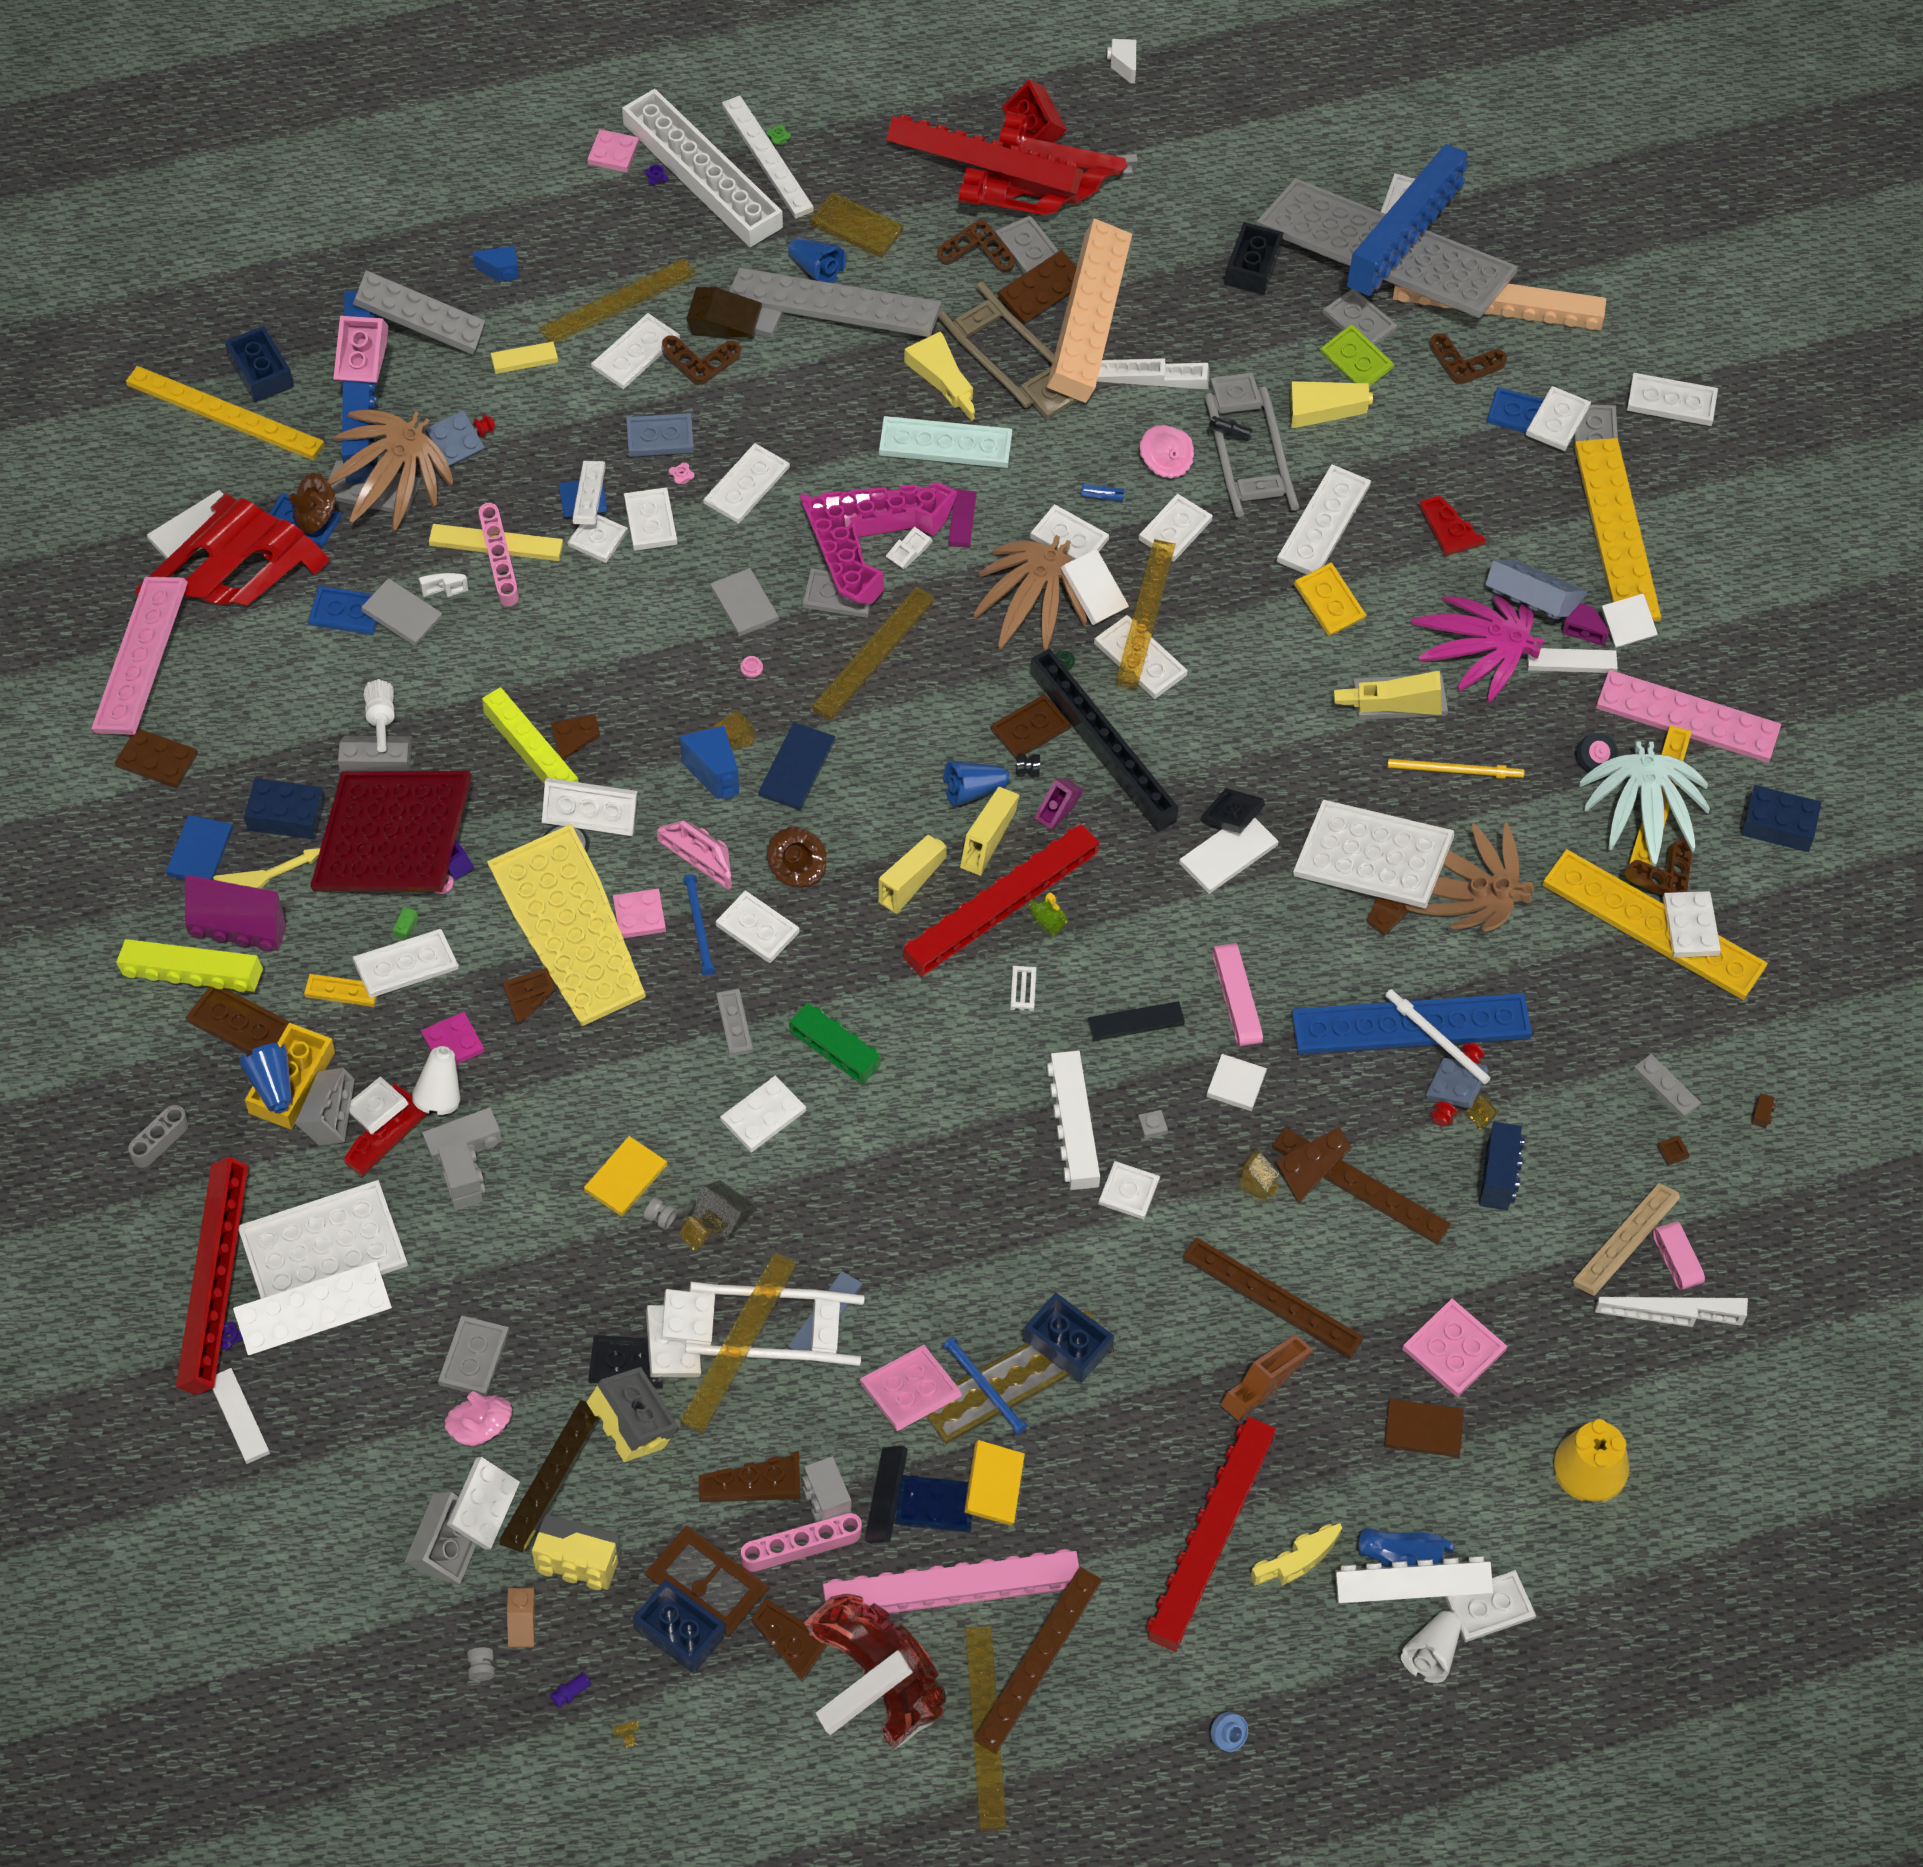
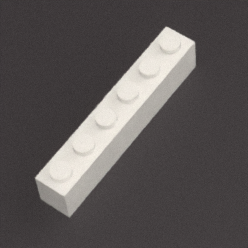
(1074, 1120)
(1414, 1581)

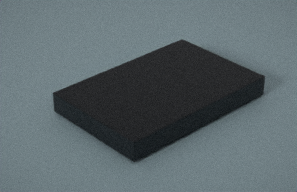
(617, 1355)

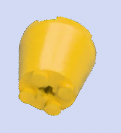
(1593, 1462)

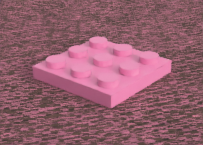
(1454, 1348)
(910, 1387)

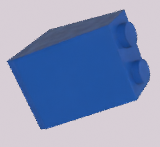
(711, 761)

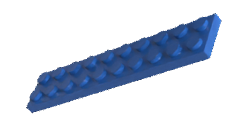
(1385, 1027)

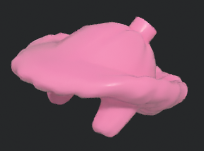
(1167, 451)
(478, 1419)

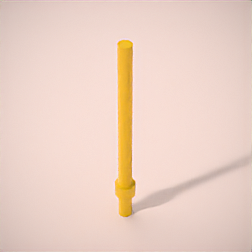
(1500, 771)

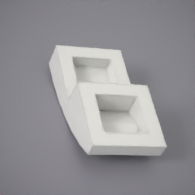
(909, 549)
(450, 582)

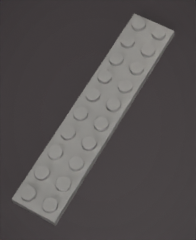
(838, 302)

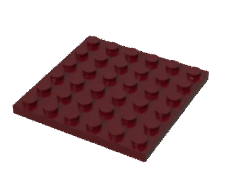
(391, 831)

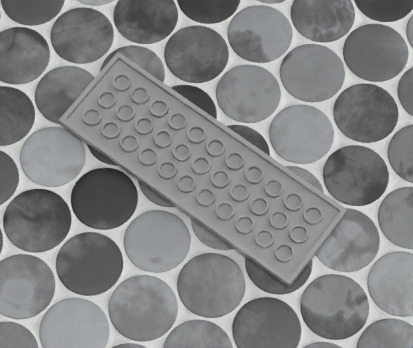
(1431, 267)

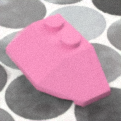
(698, 849)

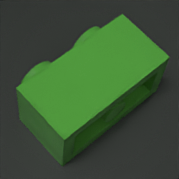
(405, 923)

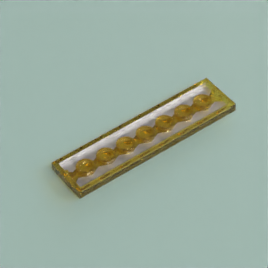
(1014, 1377)

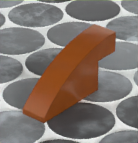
(1266, 1376)

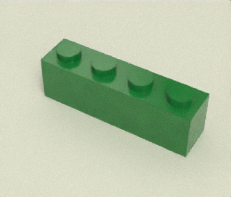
(835, 1043)

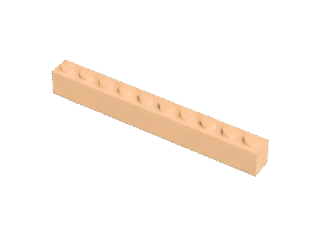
(1533, 304)

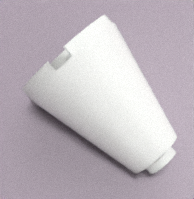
(438, 1083)
(1433, 1648)

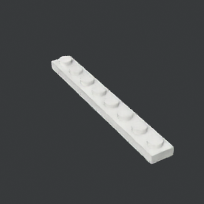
(767, 157)

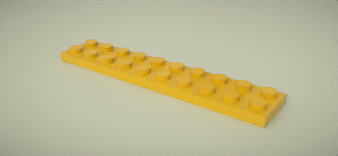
(1615, 522)
(1647, 922)

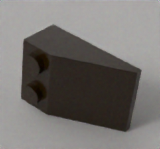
(722, 313)

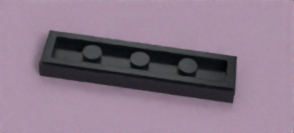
(1136, 1021)
(886, 1494)

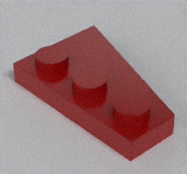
(1448, 528)

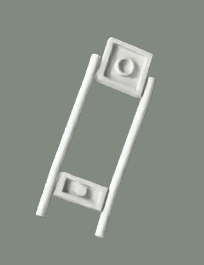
(690, 1320)

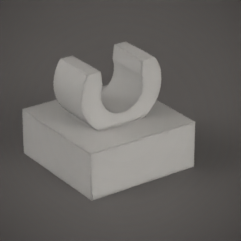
(1132, 165)

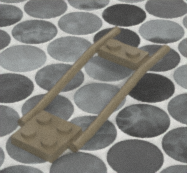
(1031, 392)

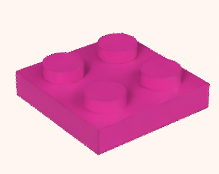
(456, 1035)

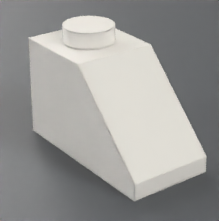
(1123, 58)

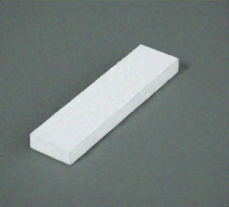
(589, 492)
(1573, 660)
(239, 1417)
(864, 1692)

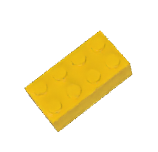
(307, 1055)

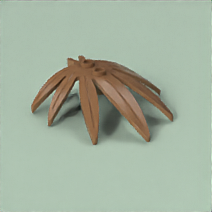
(402, 446)
(1043, 572)
(1493, 892)

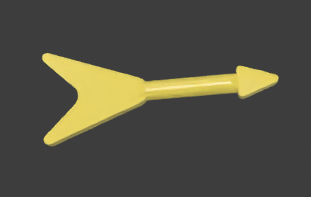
(259, 878)

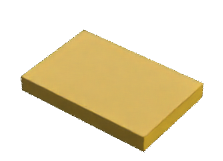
(1330, 599)
(625, 1176)
(994, 1483)

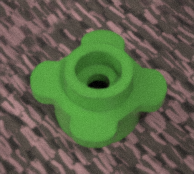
(778, 135)

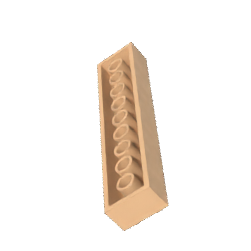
(1089, 311)

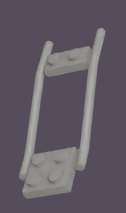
(1240, 394)

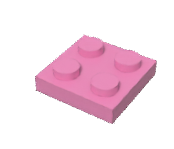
(613, 150)
(639, 913)

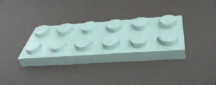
(945, 442)

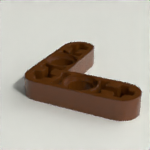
(977, 239)
(703, 365)
(1460, 365)
(1666, 878)

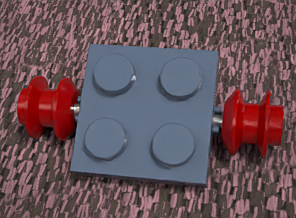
(458, 437)
(1455, 1085)

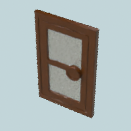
(708, 1578)

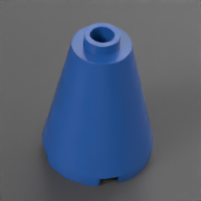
(818, 258)
(972, 781)
(269, 1075)

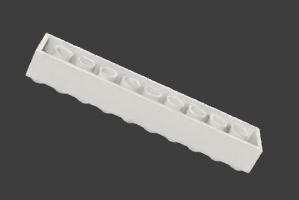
(702, 168)

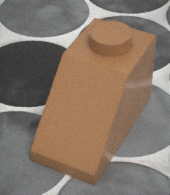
(521, 1617)

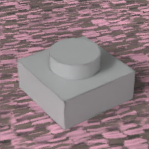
(1152, 1124)

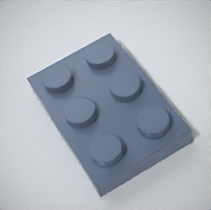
(660, 434)

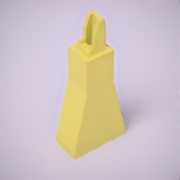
(936, 364)
(1407, 694)

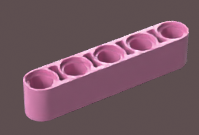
(498, 563)
(1237, 994)
(810, 1533)

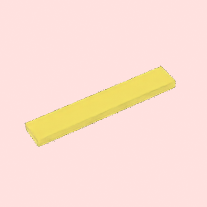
(517, 544)

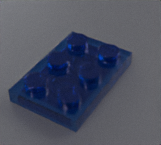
(933, 1504)

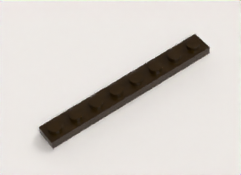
(549, 1478)

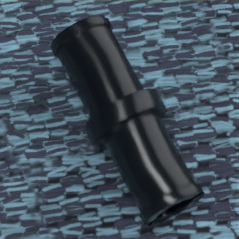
(1230, 428)

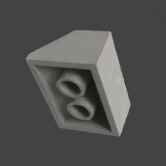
(361, 754)
(437, 1547)

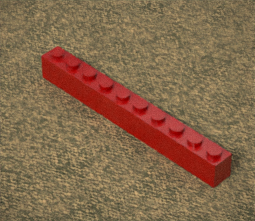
(984, 154)
(1000, 900)
(212, 1276)
(1211, 1535)

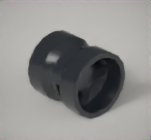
(1029, 765)

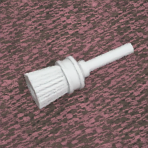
(379, 708)

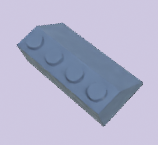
(1534, 588)

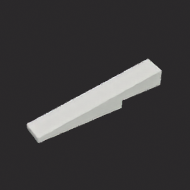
(1155, 373)
(1676, 1310)

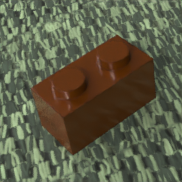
(1763, 1109)

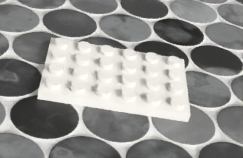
(1374, 853)
(322, 1240)

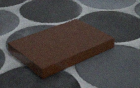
(1030, 726)
(1424, 1428)

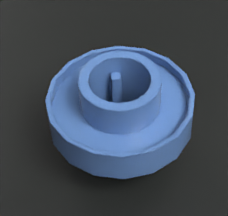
(1229, 1731)

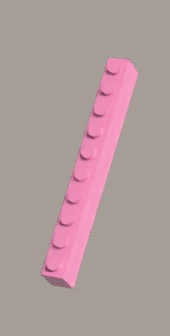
(962, 1582)

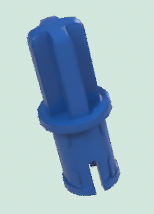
(1102, 492)

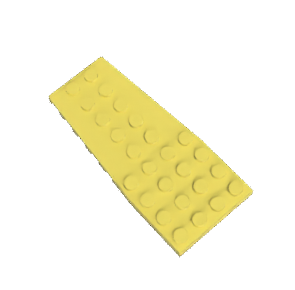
(569, 923)

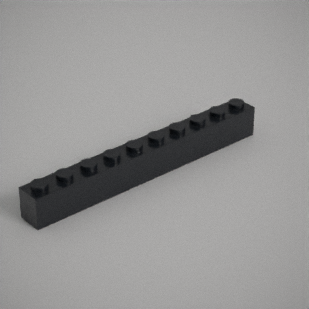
(1104, 740)

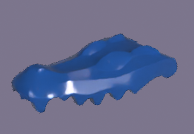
(1408, 1547)

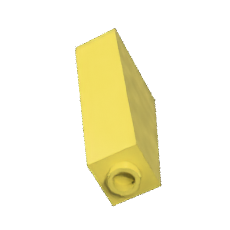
(1327, 401)
(988, 830)
(910, 873)

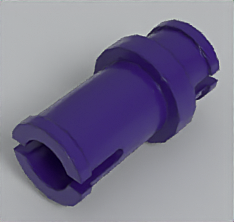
(566, 1692)

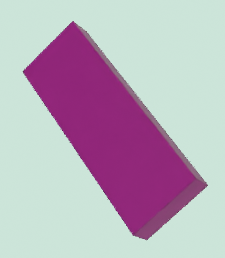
(962, 519)

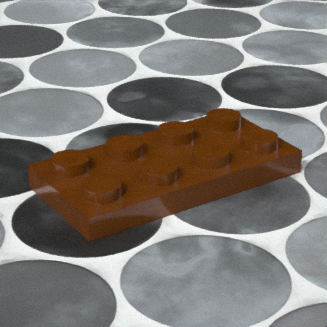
(1039, 288)
(236, 1020)

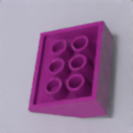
(233, 913)

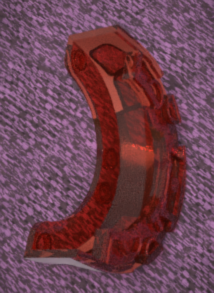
(870, 1639)

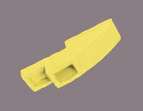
(1306, 1554)

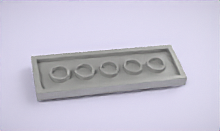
(419, 312)

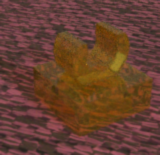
(1482, 1112)
(694, 1232)
(626, 1731)

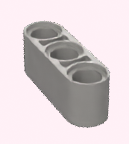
(160, 1126)

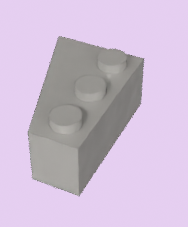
(327, 1107)

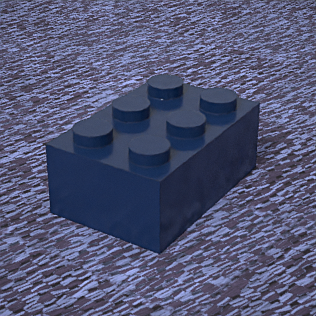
(259, 363)
(284, 808)
(1781, 818)
(1502, 1166)
(1068, 1337)
(679, 1626)

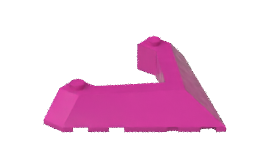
(844, 516)

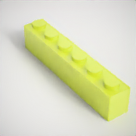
(525, 737)
(189, 965)

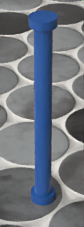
(690, 881)
(1019, 1426)

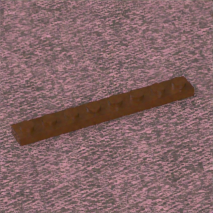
(1374, 1193)
(1273, 1298)
(1037, 1660)

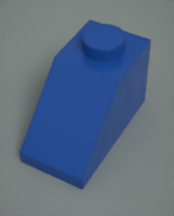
(497, 263)

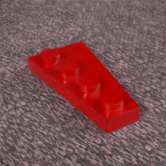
(371, 1148)

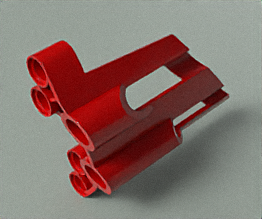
(998, 188)
(229, 538)

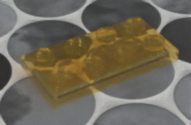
(857, 224)

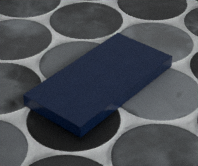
(796, 766)

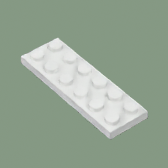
(1324, 520)
(312, 1308)

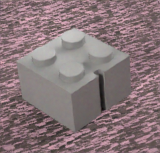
(461, 1174)
(825, 1490)

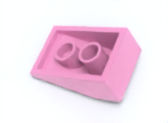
(360, 349)

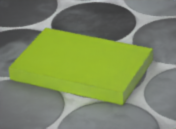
(1356, 356)

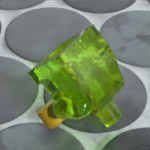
(1048, 915)

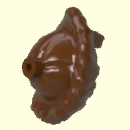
(312, 503)
(796, 857)

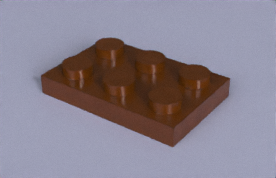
(156, 758)

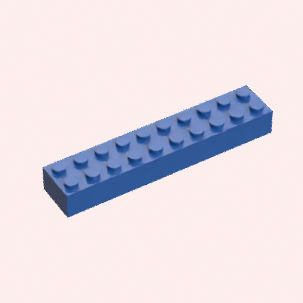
(1407, 220)
(357, 397)

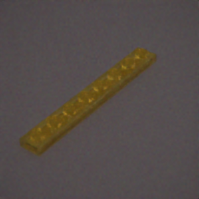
(617, 301)
(1145, 613)
(873, 653)
(738, 1343)
(983, 1698)

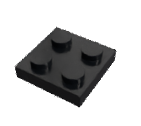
(1233, 810)

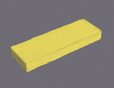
(524, 357)

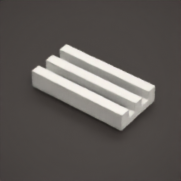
(1022, 1005)

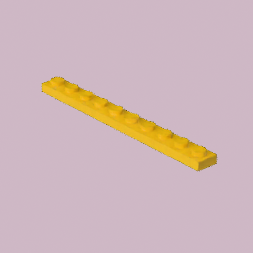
(225, 413)

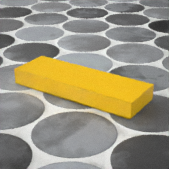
(338, 990)

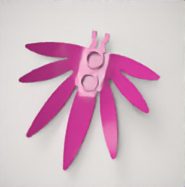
(1507, 636)

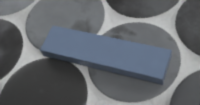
(843, 1284)

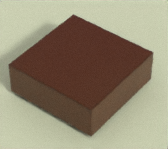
(1673, 1150)

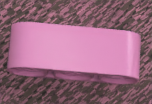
(1678, 1255)

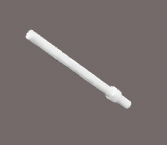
(1406, 1008)

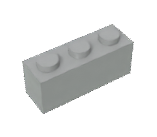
(477, 1128)

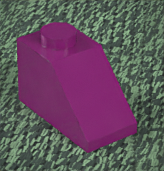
(1586, 625)
(1058, 802)

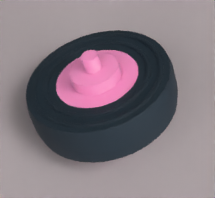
(1595, 750)

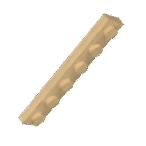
(1626, 1239)

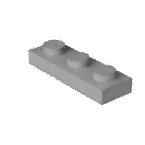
(1667, 1086)

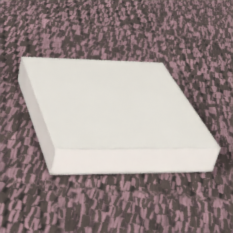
(599, 538)
(1629, 621)
(1236, 1082)
(376, 1105)
(1129, 1190)

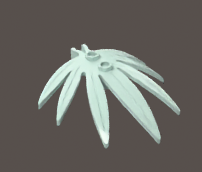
(1650, 774)

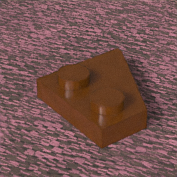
(528, 993)

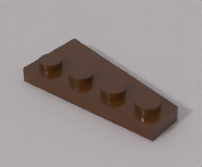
(762, 1481)

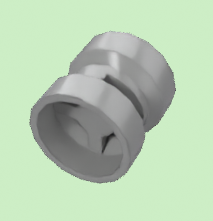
(660, 1213)
(481, 1664)

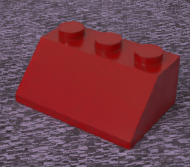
(1043, 118)

